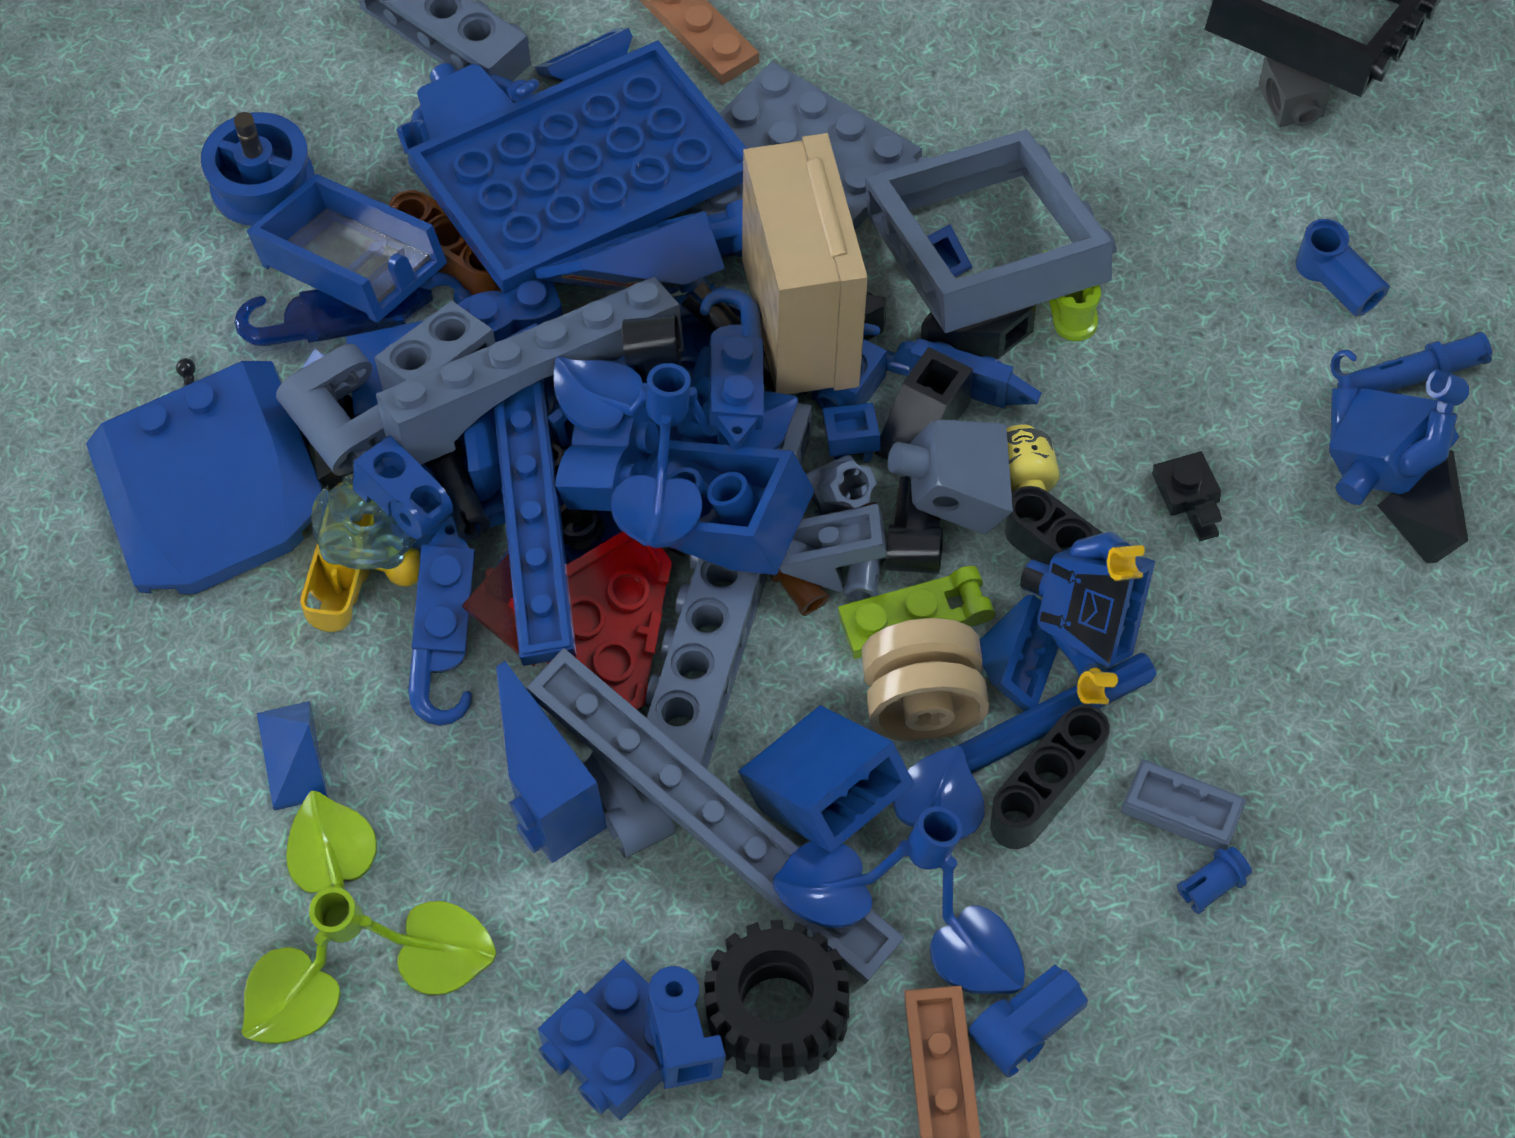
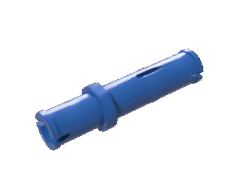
(1416, 367)

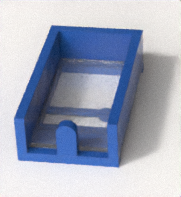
(348, 246)

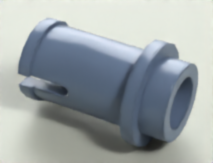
(862, 580)

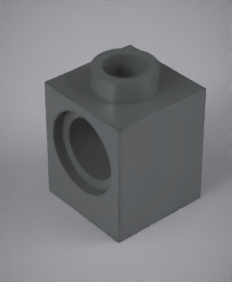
(1292, 94)

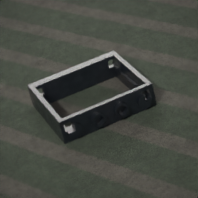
(1316, 48)

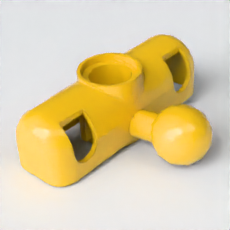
(340, 586)

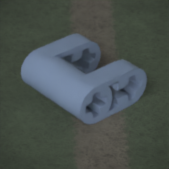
(312, 403)

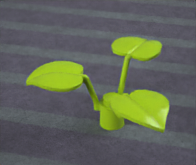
(290, 994)

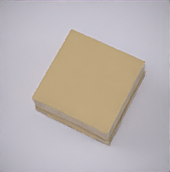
(803, 265)

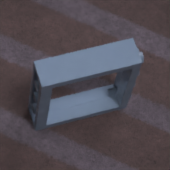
(1006, 287)

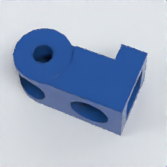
(401, 488)
(677, 1032)

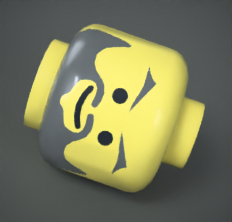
(1031, 458)

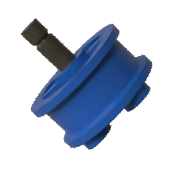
(254, 164)

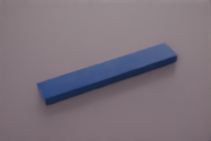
(534, 526)

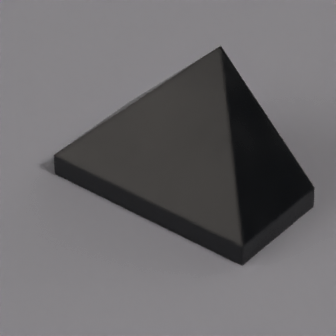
(1430, 512)

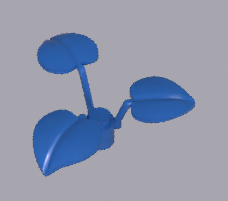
(600, 394)
(942, 809)

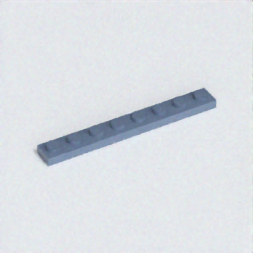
(693, 799)

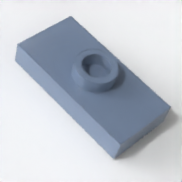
(1183, 805)

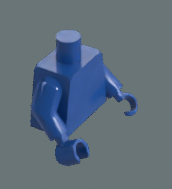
(457, 99)
(1390, 437)

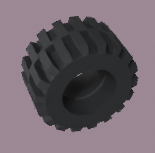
(769, 956)

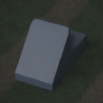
(835, 541)

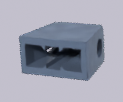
(958, 472)

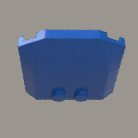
(206, 480)

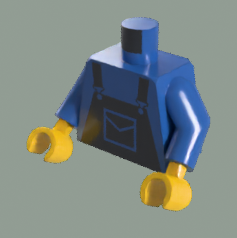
(1092, 606)

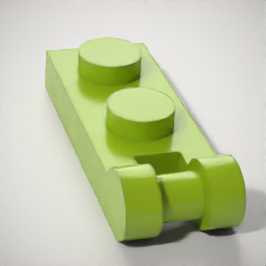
(919, 601)

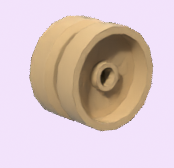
(924, 679)

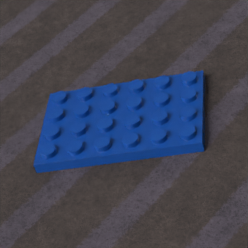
(580, 164)

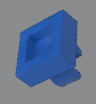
(851, 430)

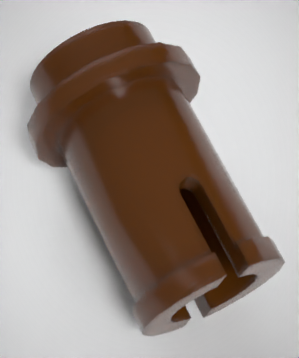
(804, 594)

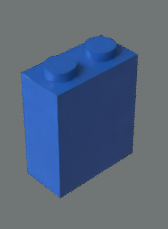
(826, 777)

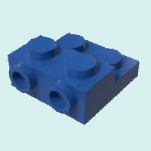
(605, 1042)

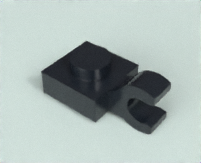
(1190, 488)

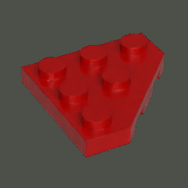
(618, 612)

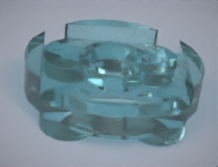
(350, 544)

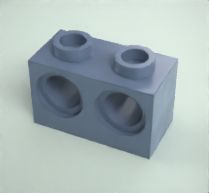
(433, 343)

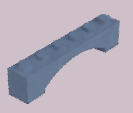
(442, 403)

